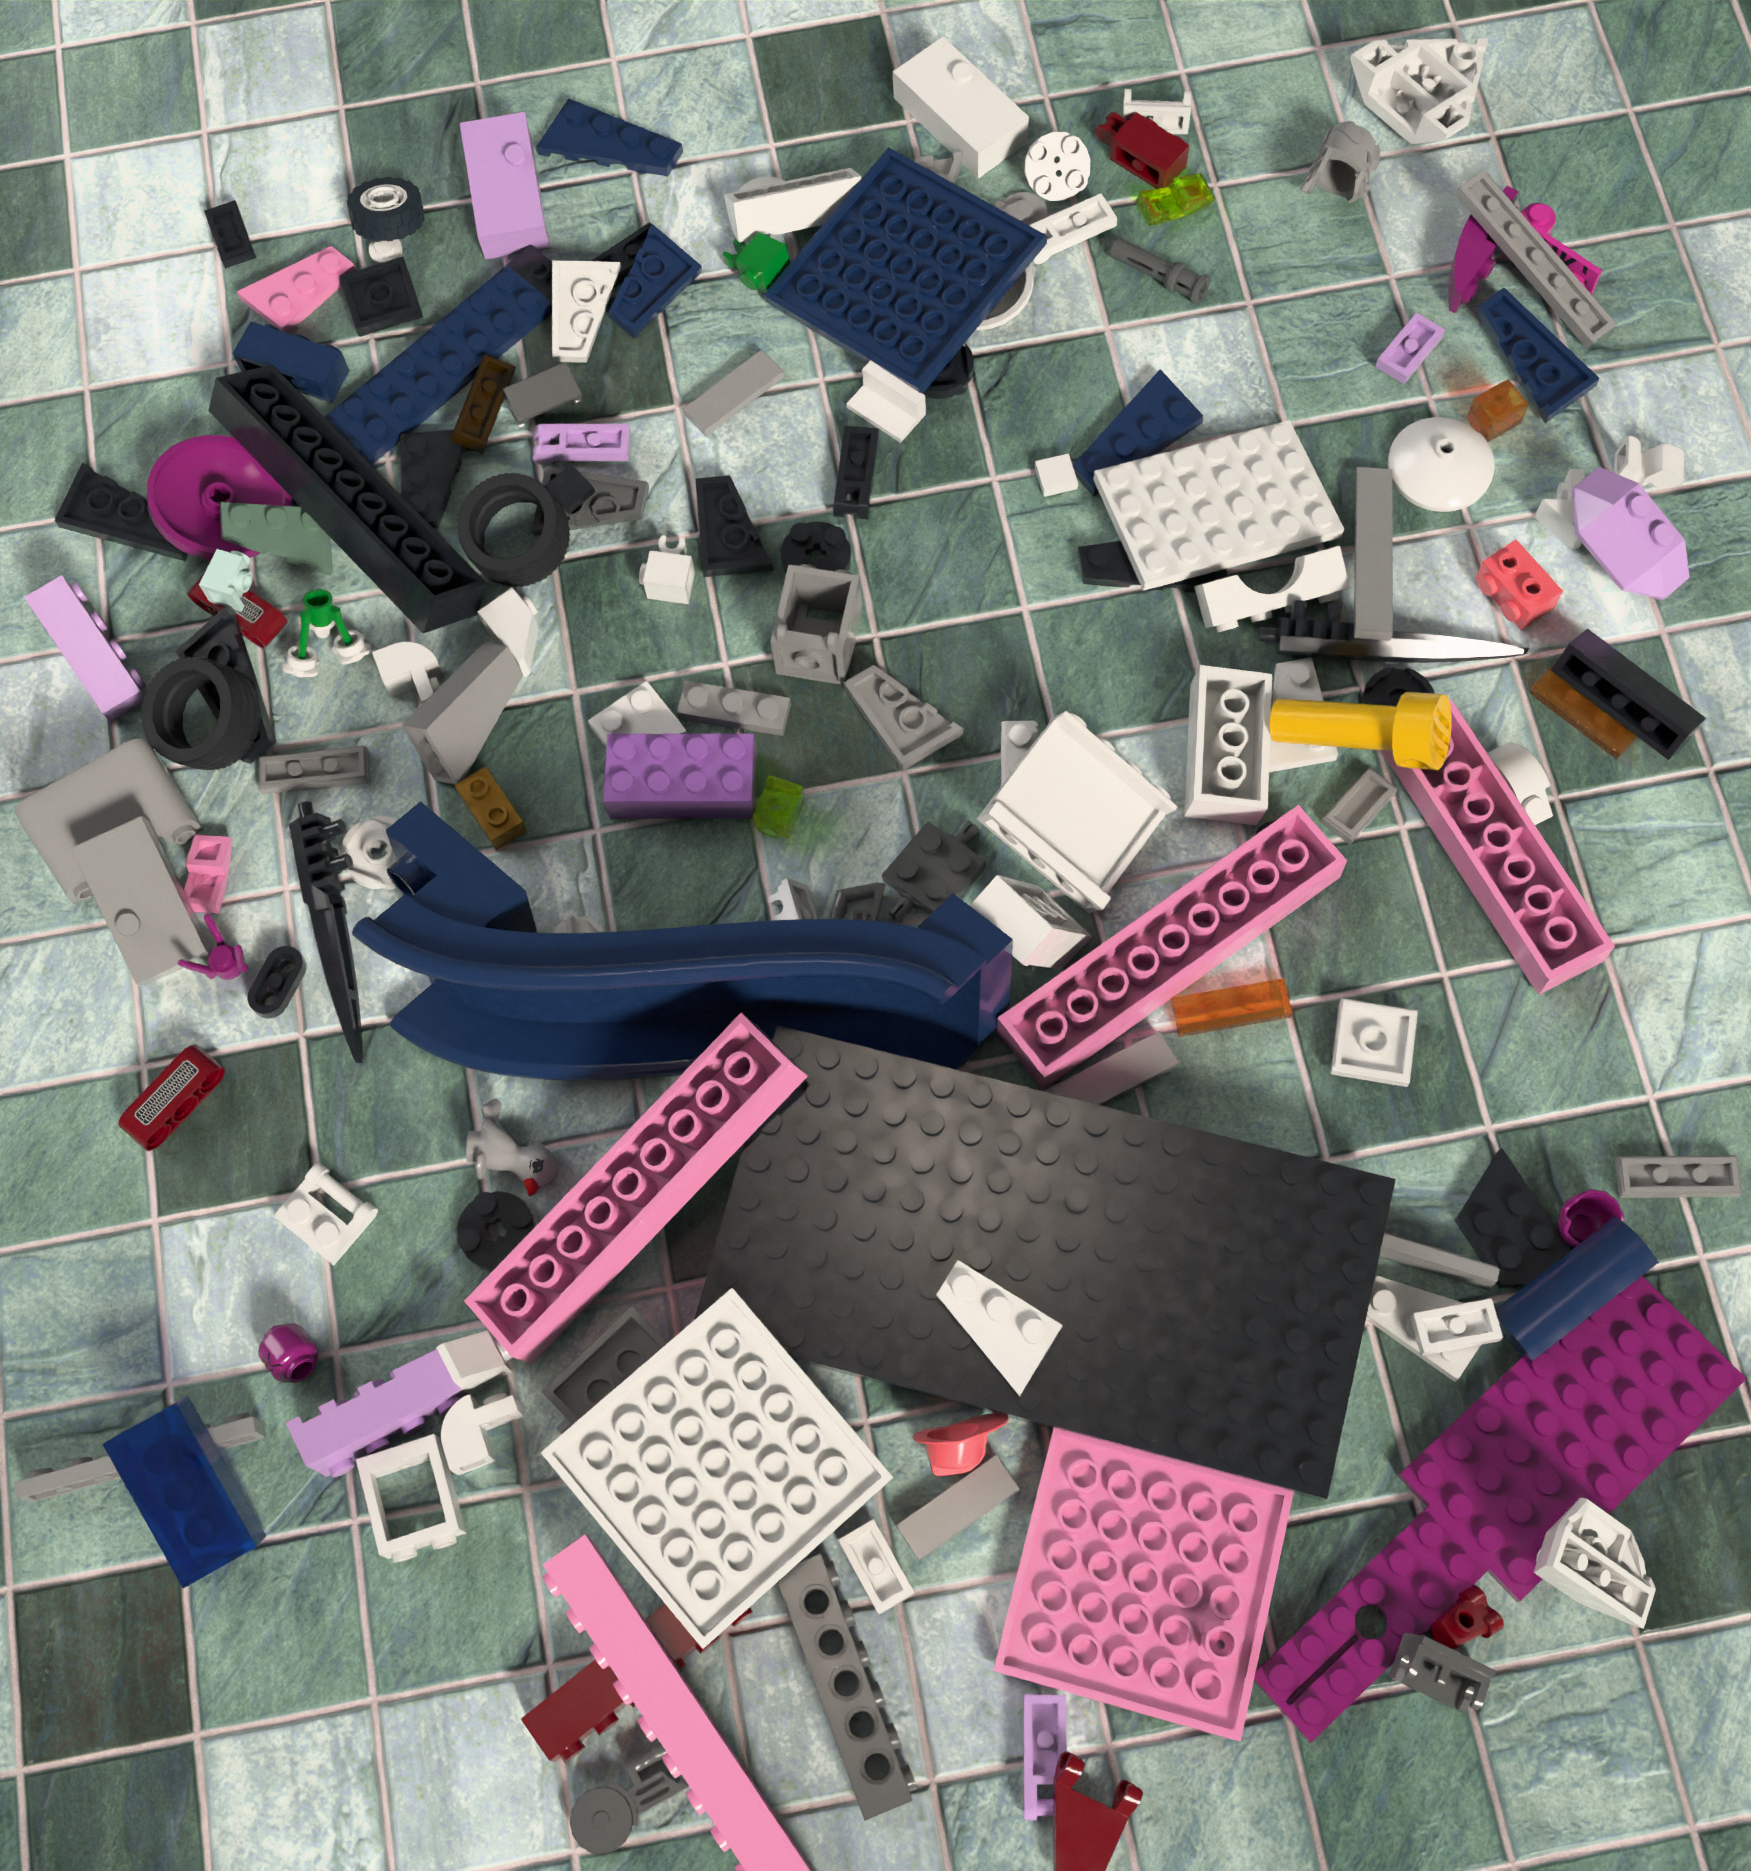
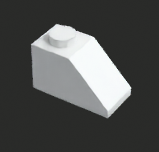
(512, 624)
(475, 1361)

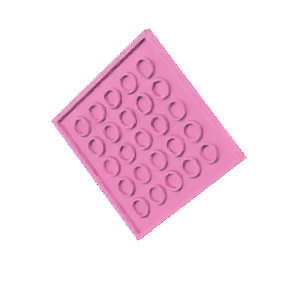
(1129, 1569)

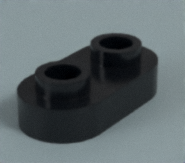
(273, 982)

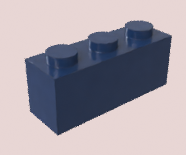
(307, 365)

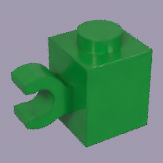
(759, 261)

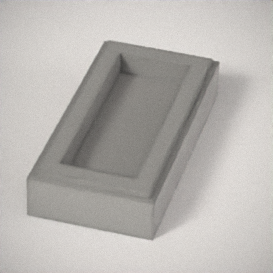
(1359, 805)

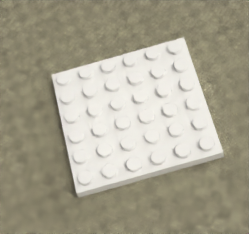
(717, 1467)

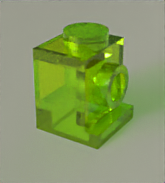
(778, 821)

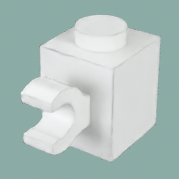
(668, 573)

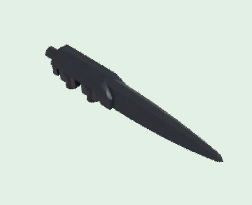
(1337, 641)
(328, 912)

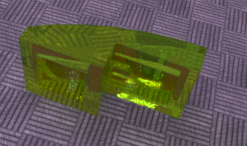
(1181, 198)

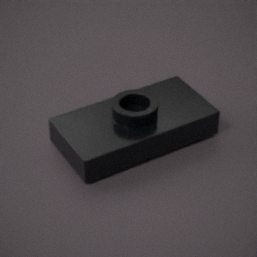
(230, 234)
(534, 269)

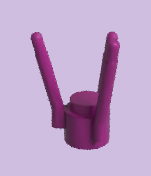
(222, 960)

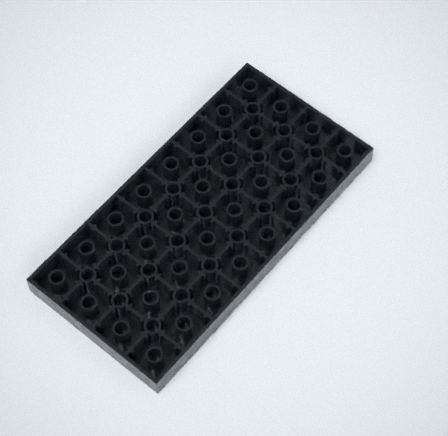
(1193, 1273)

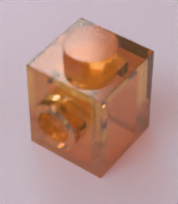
(1497, 410)

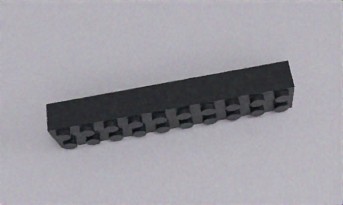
(347, 498)

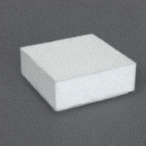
(1056, 475)

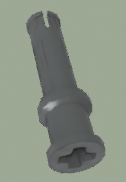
(1174, 276)

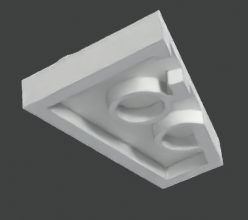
(578, 306)
(1391, 1310)

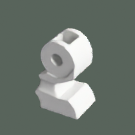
(1660, 465)

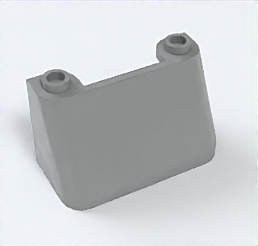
(98, 798)

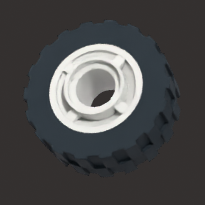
(385, 209)

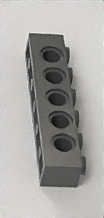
(872, 1795)

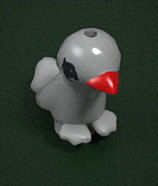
(498, 1151)

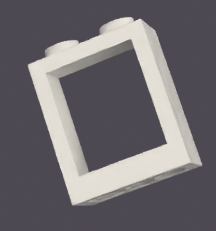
(397, 1459)

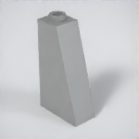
(462, 712)

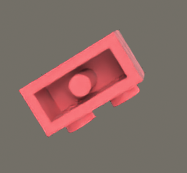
(1518, 585)

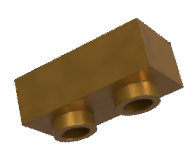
(490, 808)

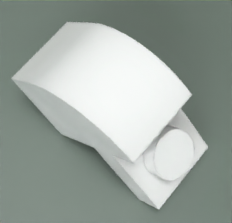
(408, 667)
(1524, 778)
(466, 1427)

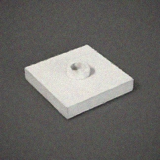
(1374, 1042)

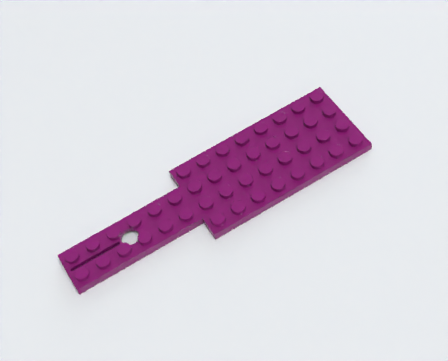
(1551, 1430)

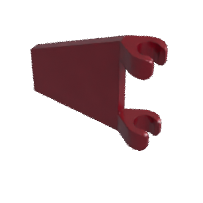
(1082, 1827)

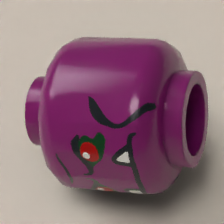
(288, 1353)

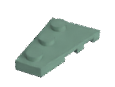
(278, 530)

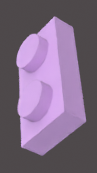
(1410, 348)

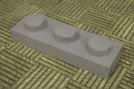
(734, 708)

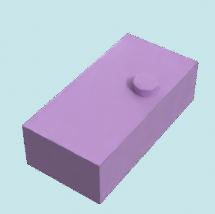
(504, 185)

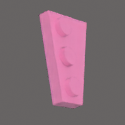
(297, 290)

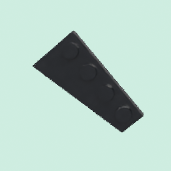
(112, 513)
(224, 643)

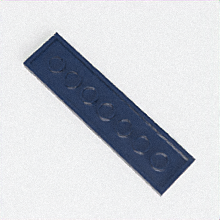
(439, 364)

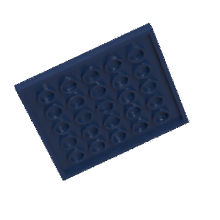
(905, 269)

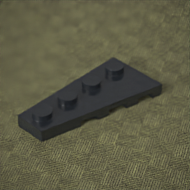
(1109, 566)

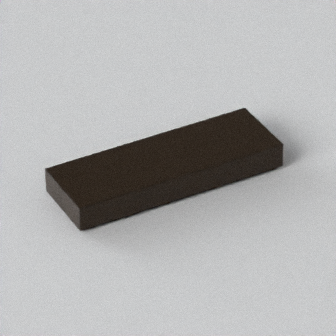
(482, 404)

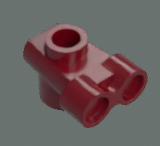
(1467, 1620)

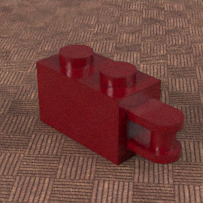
(1144, 148)

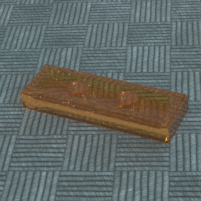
(1582, 714)
(1231, 1007)

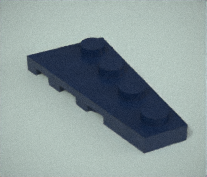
(601, 137)
(1538, 359)
(1142, 429)

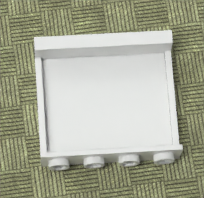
(1076, 811)

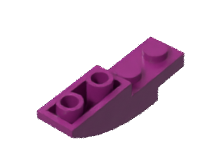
(1472, 260)

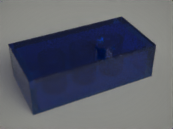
(185, 1491)

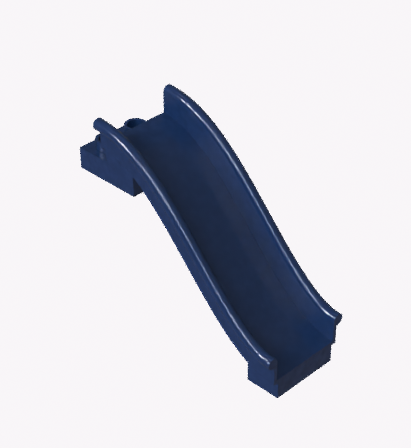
(661, 996)

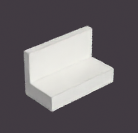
(887, 402)

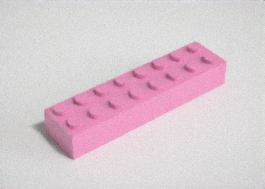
(1506, 862)

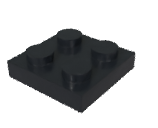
(381, 296)

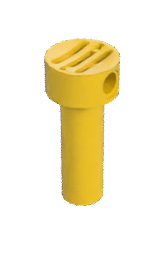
(1414, 729)

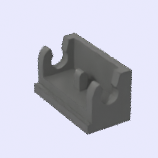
(541, 393)
(1441, 1673)

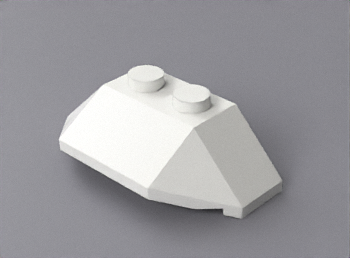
(1597, 1564)

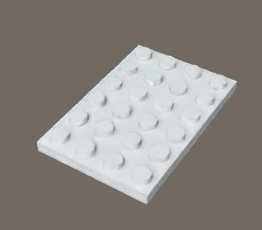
(1217, 505)

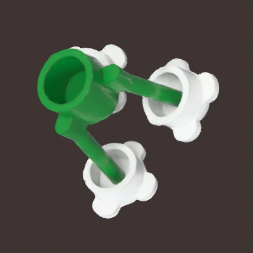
(321, 617)

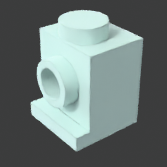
(227, 579)

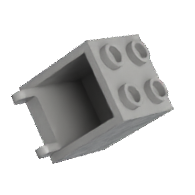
(816, 646)

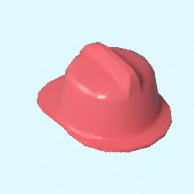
(959, 1445)

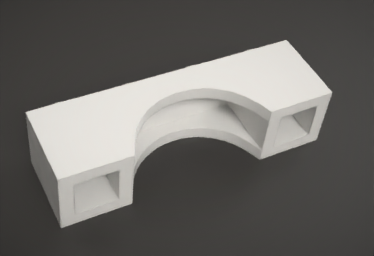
(1314, 576)

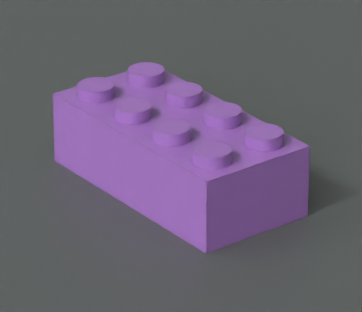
(680, 776)

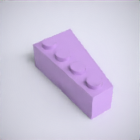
(86, 648)
(375, 1415)

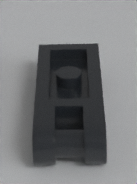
(856, 471)

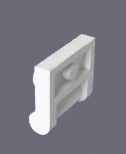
(316, 1223)

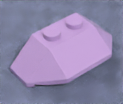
(1629, 535)

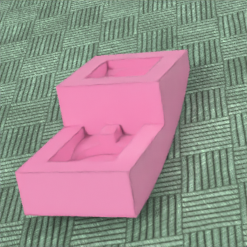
(208, 872)

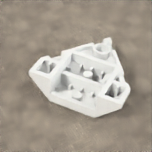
(1420, 86)

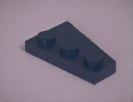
(653, 282)

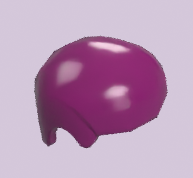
(1586, 1214)

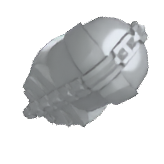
(1343, 154)

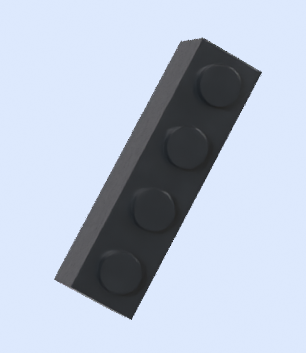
(1628, 694)

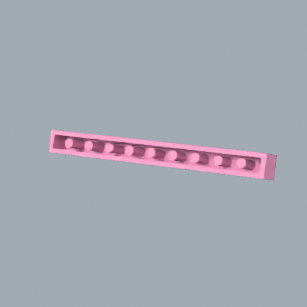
(670, 1710)

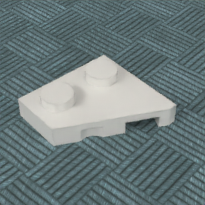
(636, 713)

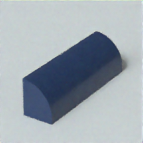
(1574, 1288)

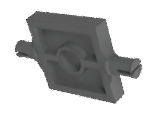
(933, 869)

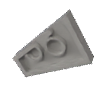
(898, 718)

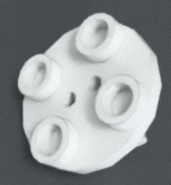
(1073, 164)

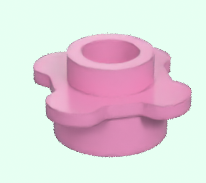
(1230, 1636)

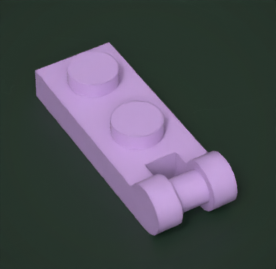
(581, 442)
(1043, 1743)

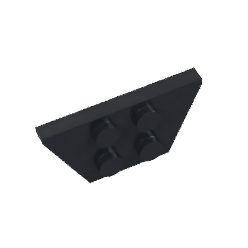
(1509, 1225)

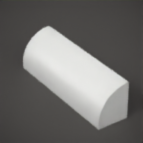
(788, 204)

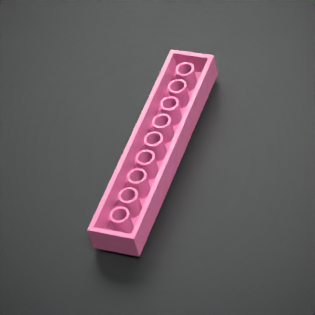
(1170, 947)
(635, 1189)

